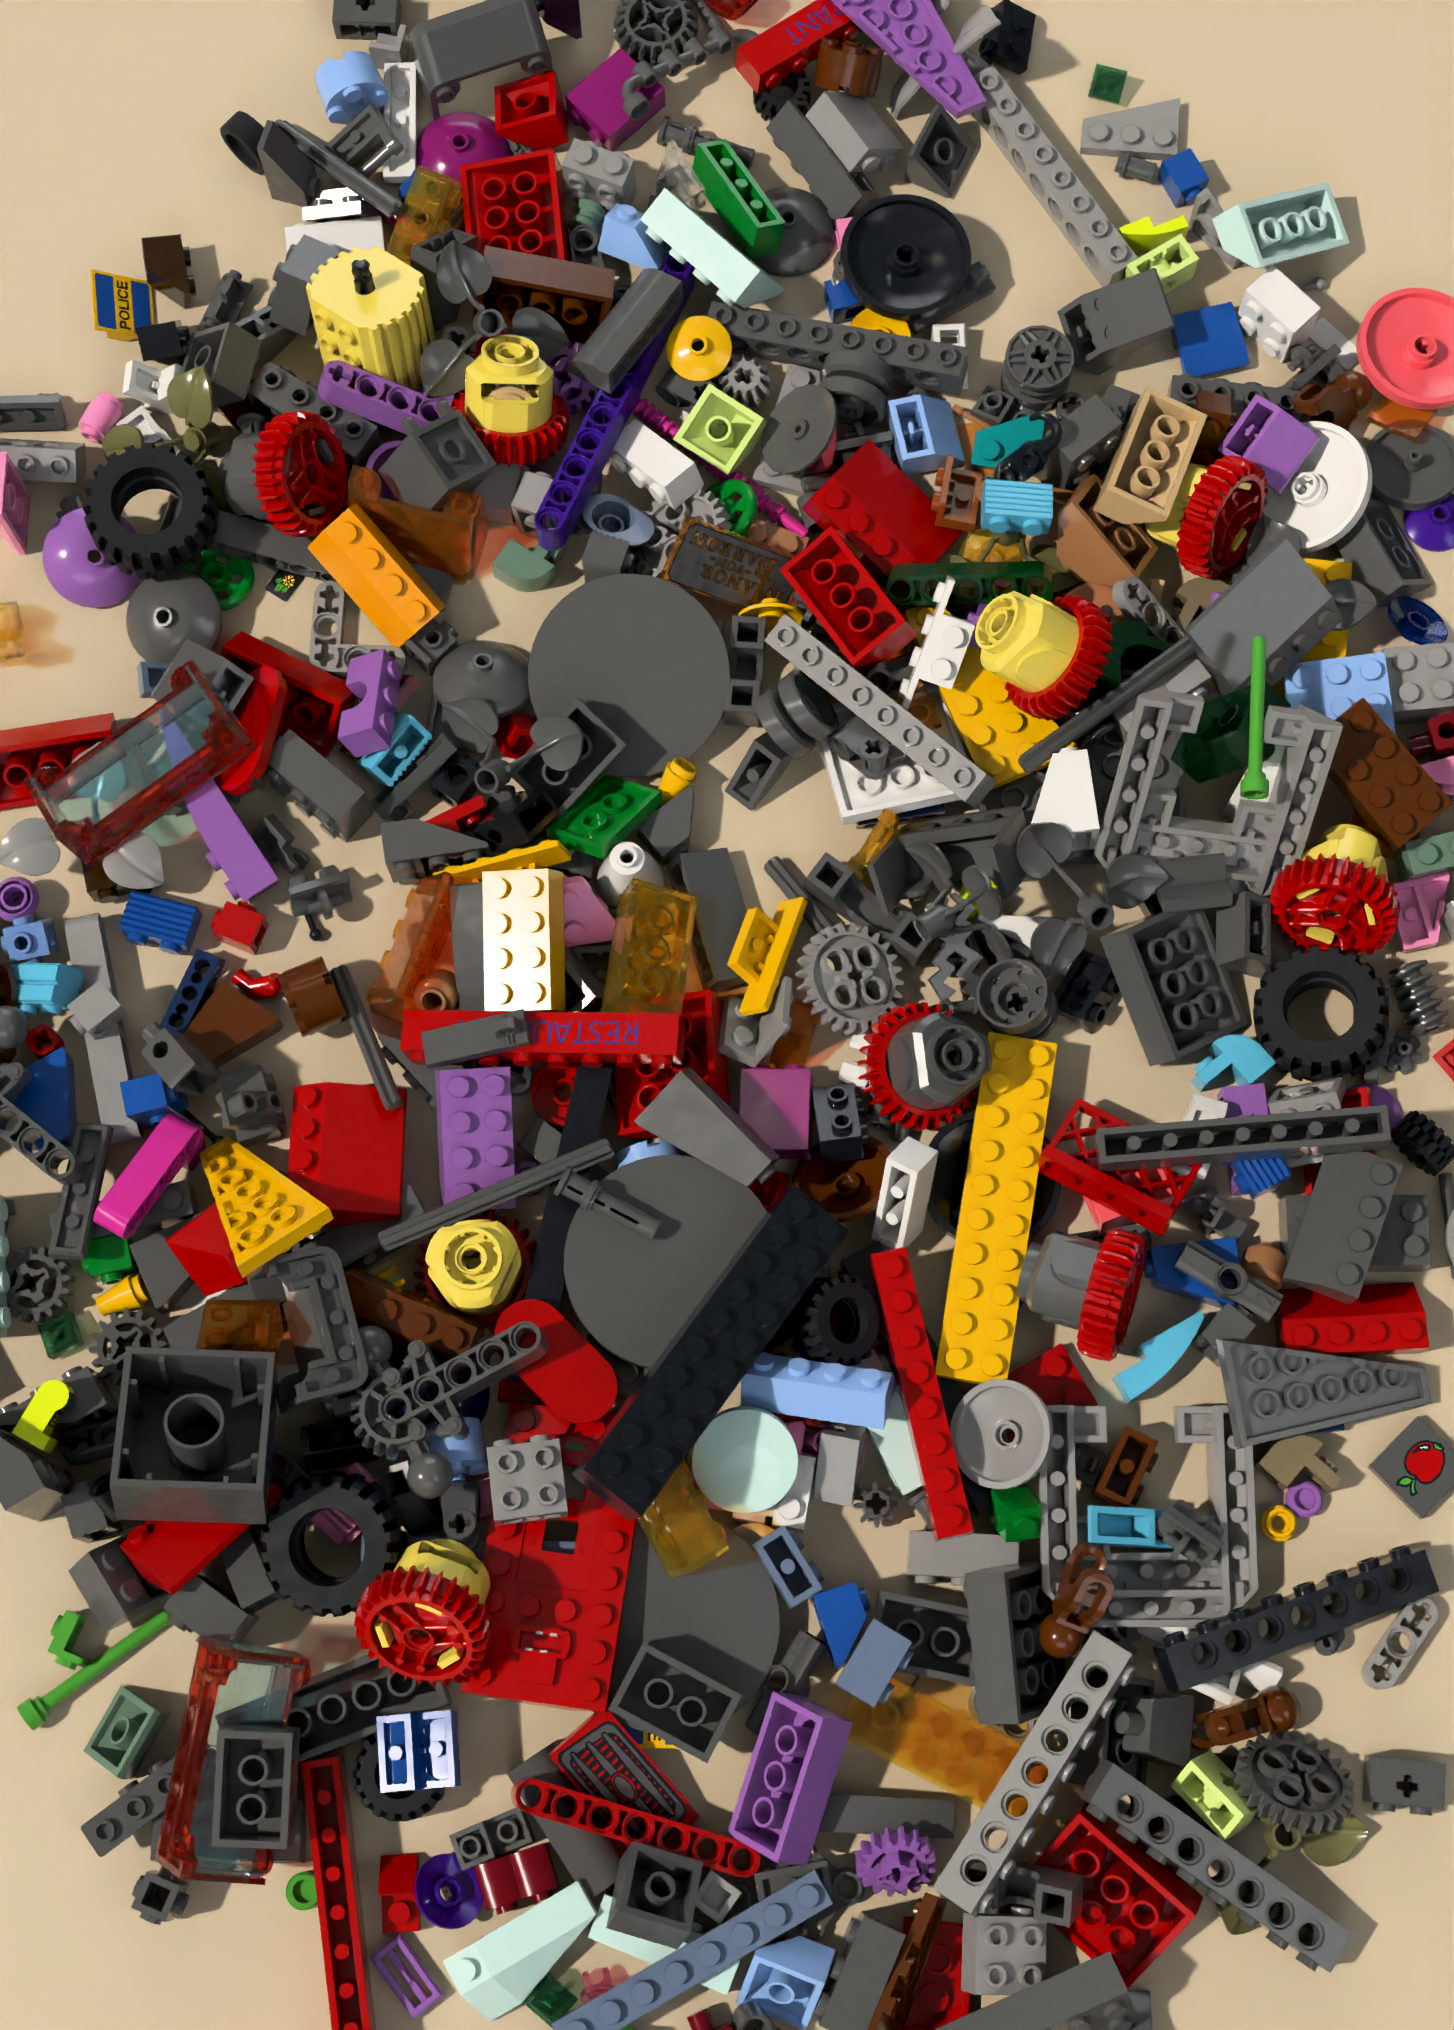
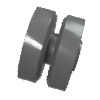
(858, 385)
(796, 714)

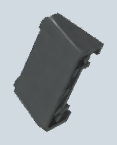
(319, 1324)

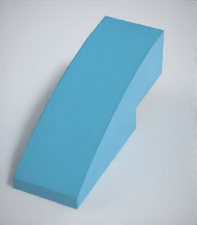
(1157, 1358)
(1124, 1527)

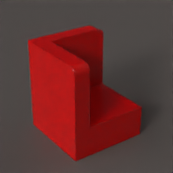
(514, 735)

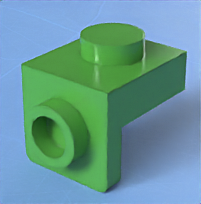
(65, 1633)

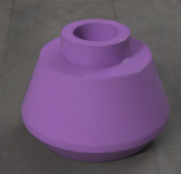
(17, 898)

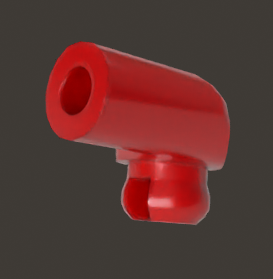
(257, 988)

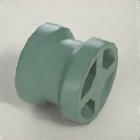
(587, 213)

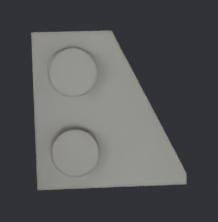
(1202, 225)

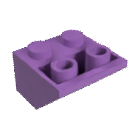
(1270, 440)

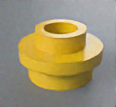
(1288, 1518)

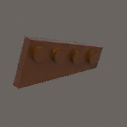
(909, 1967)

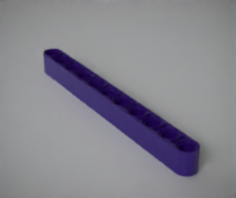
(601, 437)

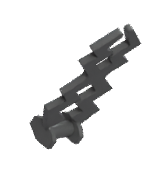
(956, 944)

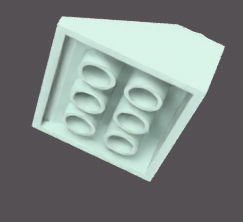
(709, 252)

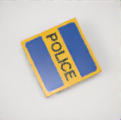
(120, 305)

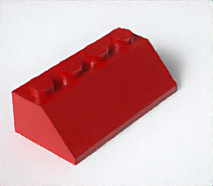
(848, 600)
(312, 697)
(41, 745)
(1380, 1322)
(176, 1551)

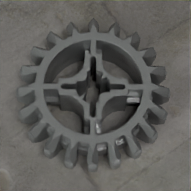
(654, 31)

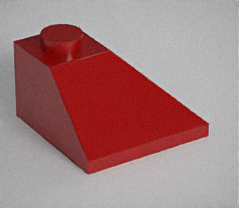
(532, 112)
(206, 1253)

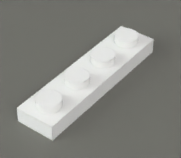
(401, 117)

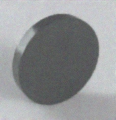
(1412, 473)

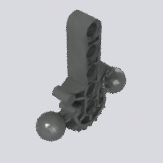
(13, 1078)
(429, 1471)

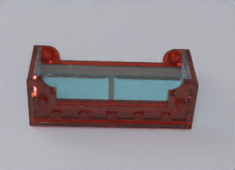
(141, 768)
(228, 1686)

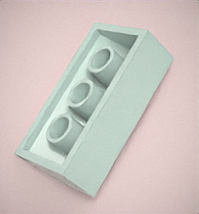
(1282, 226)

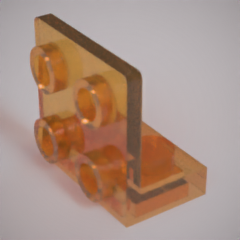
(241, 1326)

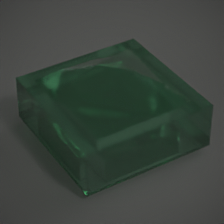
(1107, 84)
(60, 1335)
(550, 1999)

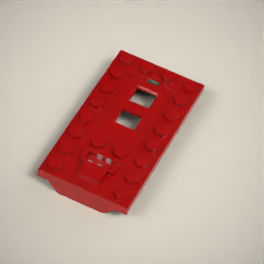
(554, 1610)

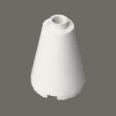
(621, 866)

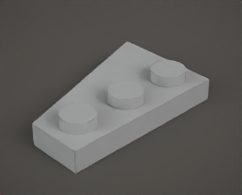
(1143, 131)

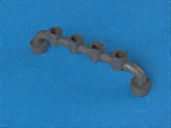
(670, 64)

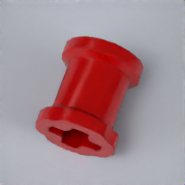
(42, 1034)

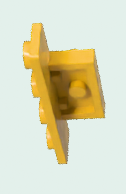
(535, 857)
(763, 951)

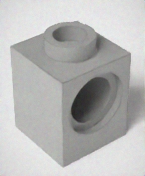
(95, 1011)

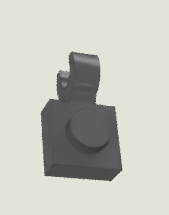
(275, 844)

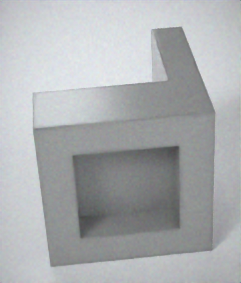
(390, 48)
(716, 1896)

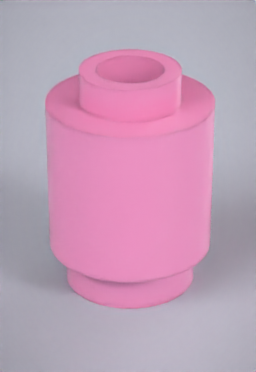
(100, 417)

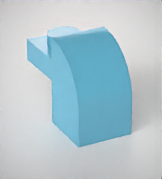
(1239, 1056)

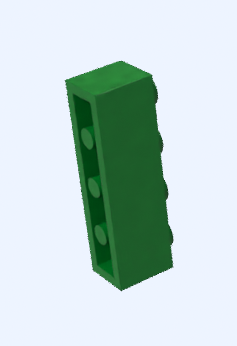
(738, 199)

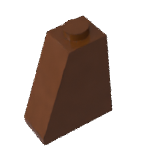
(230, 1025)

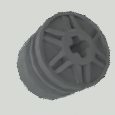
(1037, 367)
(1009, 985)

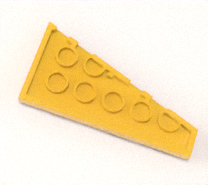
(984, 715)
(258, 1205)

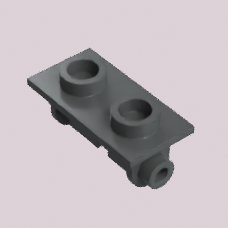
(227, 301)

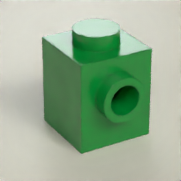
(110, 1259)
(1015, 1513)

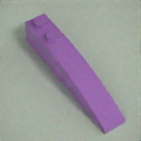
(230, 844)

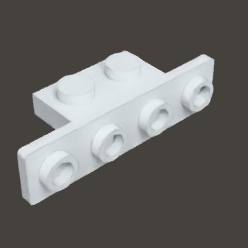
(942, 647)
(1223, 1688)

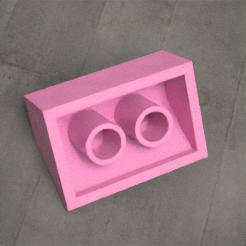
(13, 505)

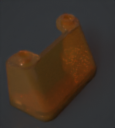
(431, 538)

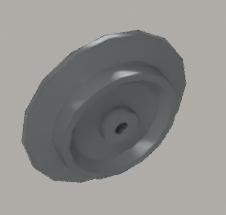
(799, 429)

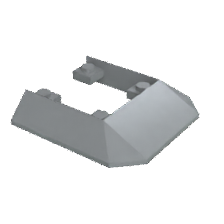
(1262, 833)
(1150, 1586)

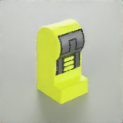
(44, 1413)

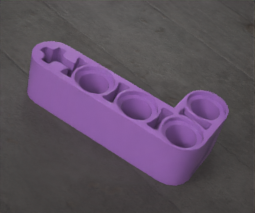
(346, 385)

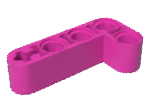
(168, 1149)

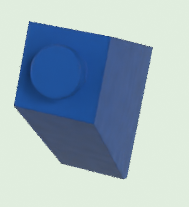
(51, 1096)
(1163, 1275)

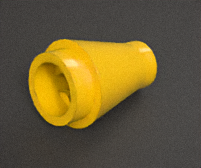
(676, 778)
(128, 1293)

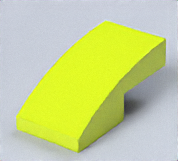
(1145, 237)

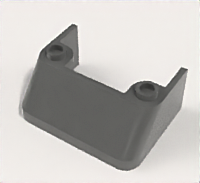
(476, 43)
(965, 839)

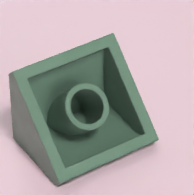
(126, 1733)

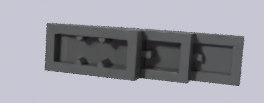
(468, 944)
(873, 1813)

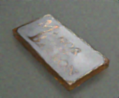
(726, 565)

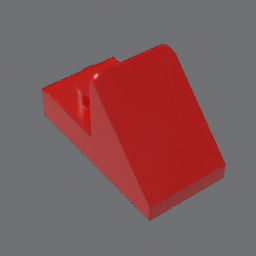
(462, 816)
(397, 1893)

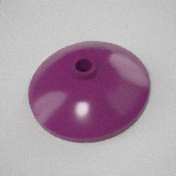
(437, 143)

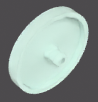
(745, 1460)

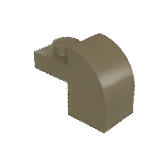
(1193, 599)
(1296, 1454)

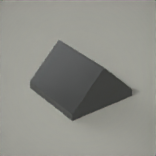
(939, 154)

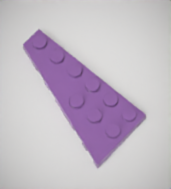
(922, 46)

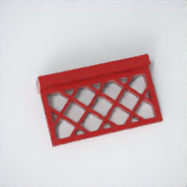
(1101, 1186)

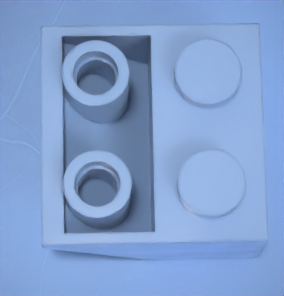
(923, 433)

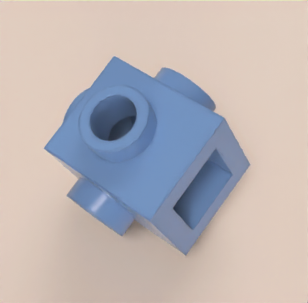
(29, 939)

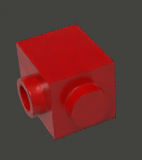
(240, 926)

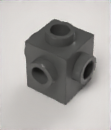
(148, 1900)

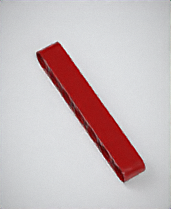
(619, 1817)

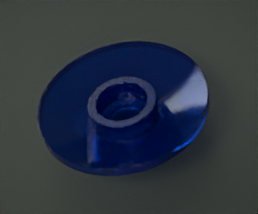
(1417, 621)

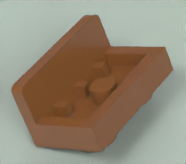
(956, 502)

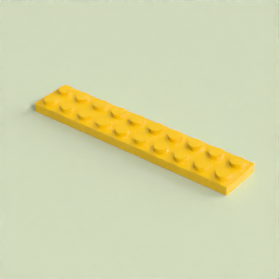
(996, 1211)

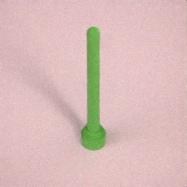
(1254, 783)
(38, 1709)

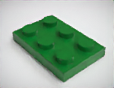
(604, 816)

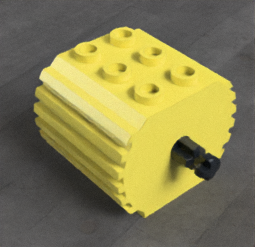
(372, 314)

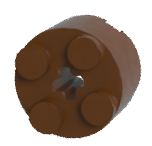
(848, 67)
(312, 997)

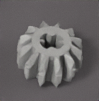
(745, 381)

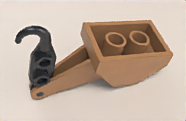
(1085, 540)

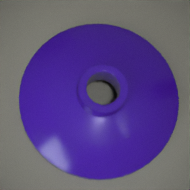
(1430, 532)
(461, 1887)

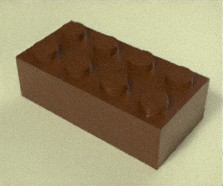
(566, 290)
(1383, 778)

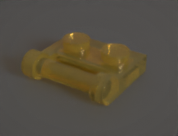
(875, 841)

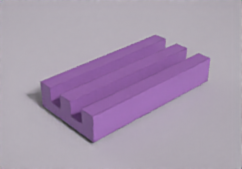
(419, 1967)

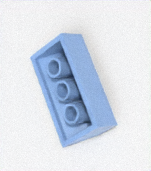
(819, 1390)

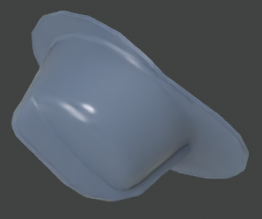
(617, 518)

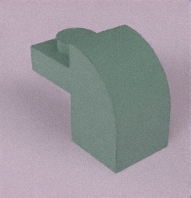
(526, 569)

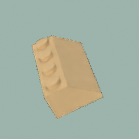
(1150, 460)

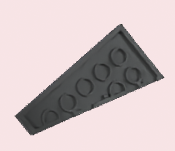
(1296, 1391)

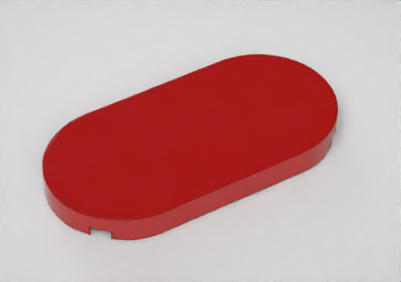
(260, 715)
(571, 1373)

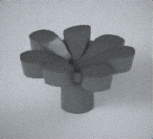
(1402, 1058)

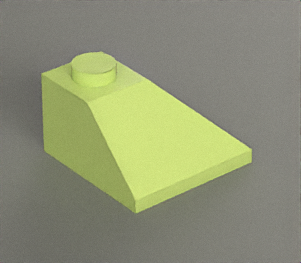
(720, 430)

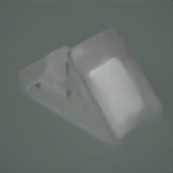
(677, 173)

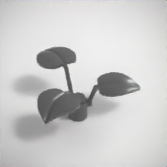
(461, 276)
(1351, 597)
(475, 724)
(1130, 883)
(940, 919)

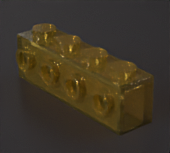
(424, 211)

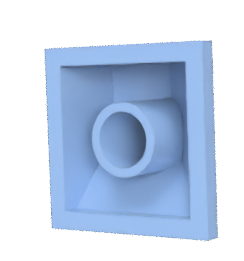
(626, 239)
(788, 1979)

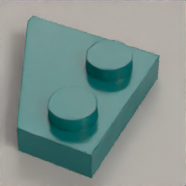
(999, 441)

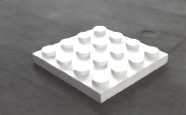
(905, 786)

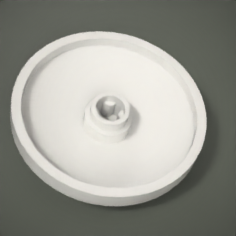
(1326, 491)

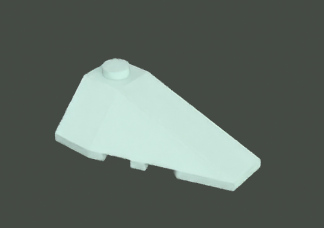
(514, 1958)

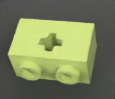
(1173, 260)
(1211, 1792)

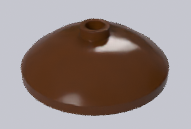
(844, 1187)

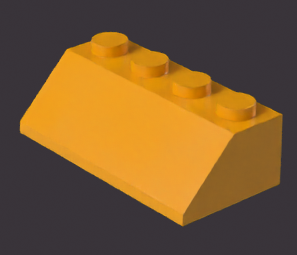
(376, 575)

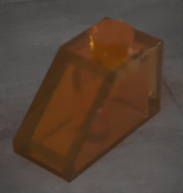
(797, 1043)

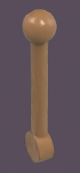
(963, 413)

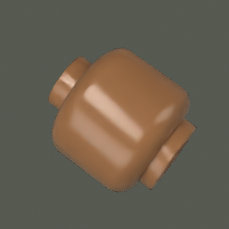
(436, 991)
(1265, 1264)

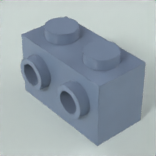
(787, 1567)
(874, 1663)

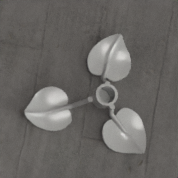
(977, 26)
(33, 852)

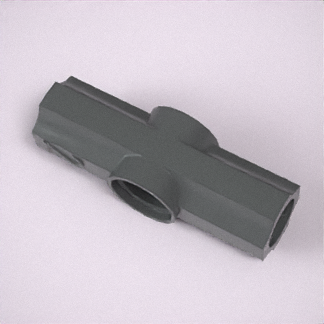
(1249, 1293)
(790, 1675)

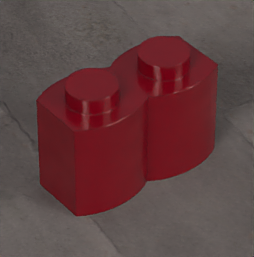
(517, 1877)

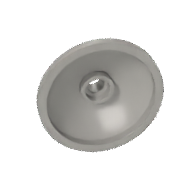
(982, 1428)

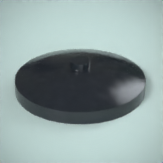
(905, 257)
(949, 1177)

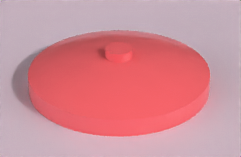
(1409, 348)

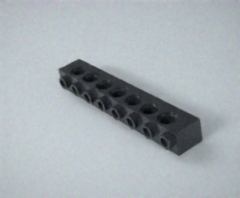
(1412, 1583)

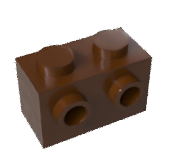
(1217, 424)
(1125, 1467)

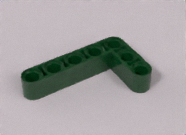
(982, 572)

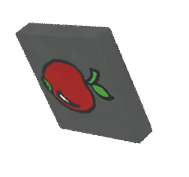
(1416, 1467)

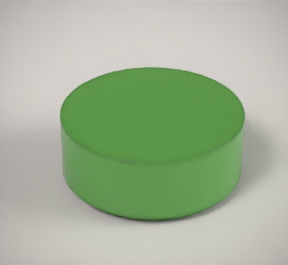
(302, 1891)

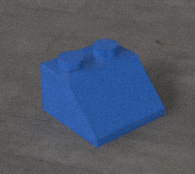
(841, 1618)

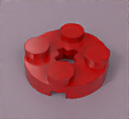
(543, 1091)

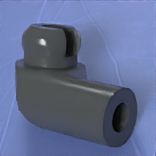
(1329, 1643)

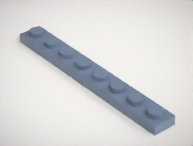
(700, 1957)

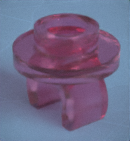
(593, 1990)

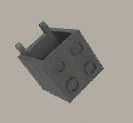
(437, 460)

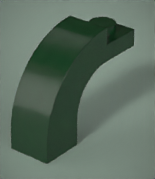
(1131, 646)

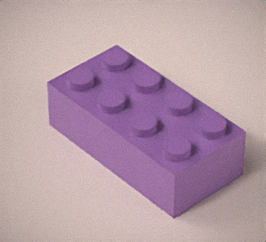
(474, 1130)
(789, 1778)

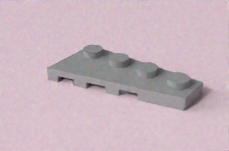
(764, 476)

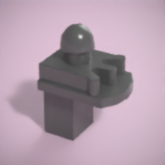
(1216, 1219)

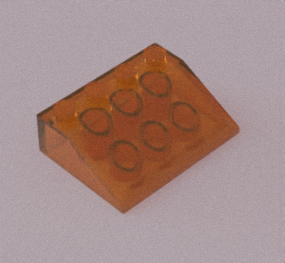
(415, 948)

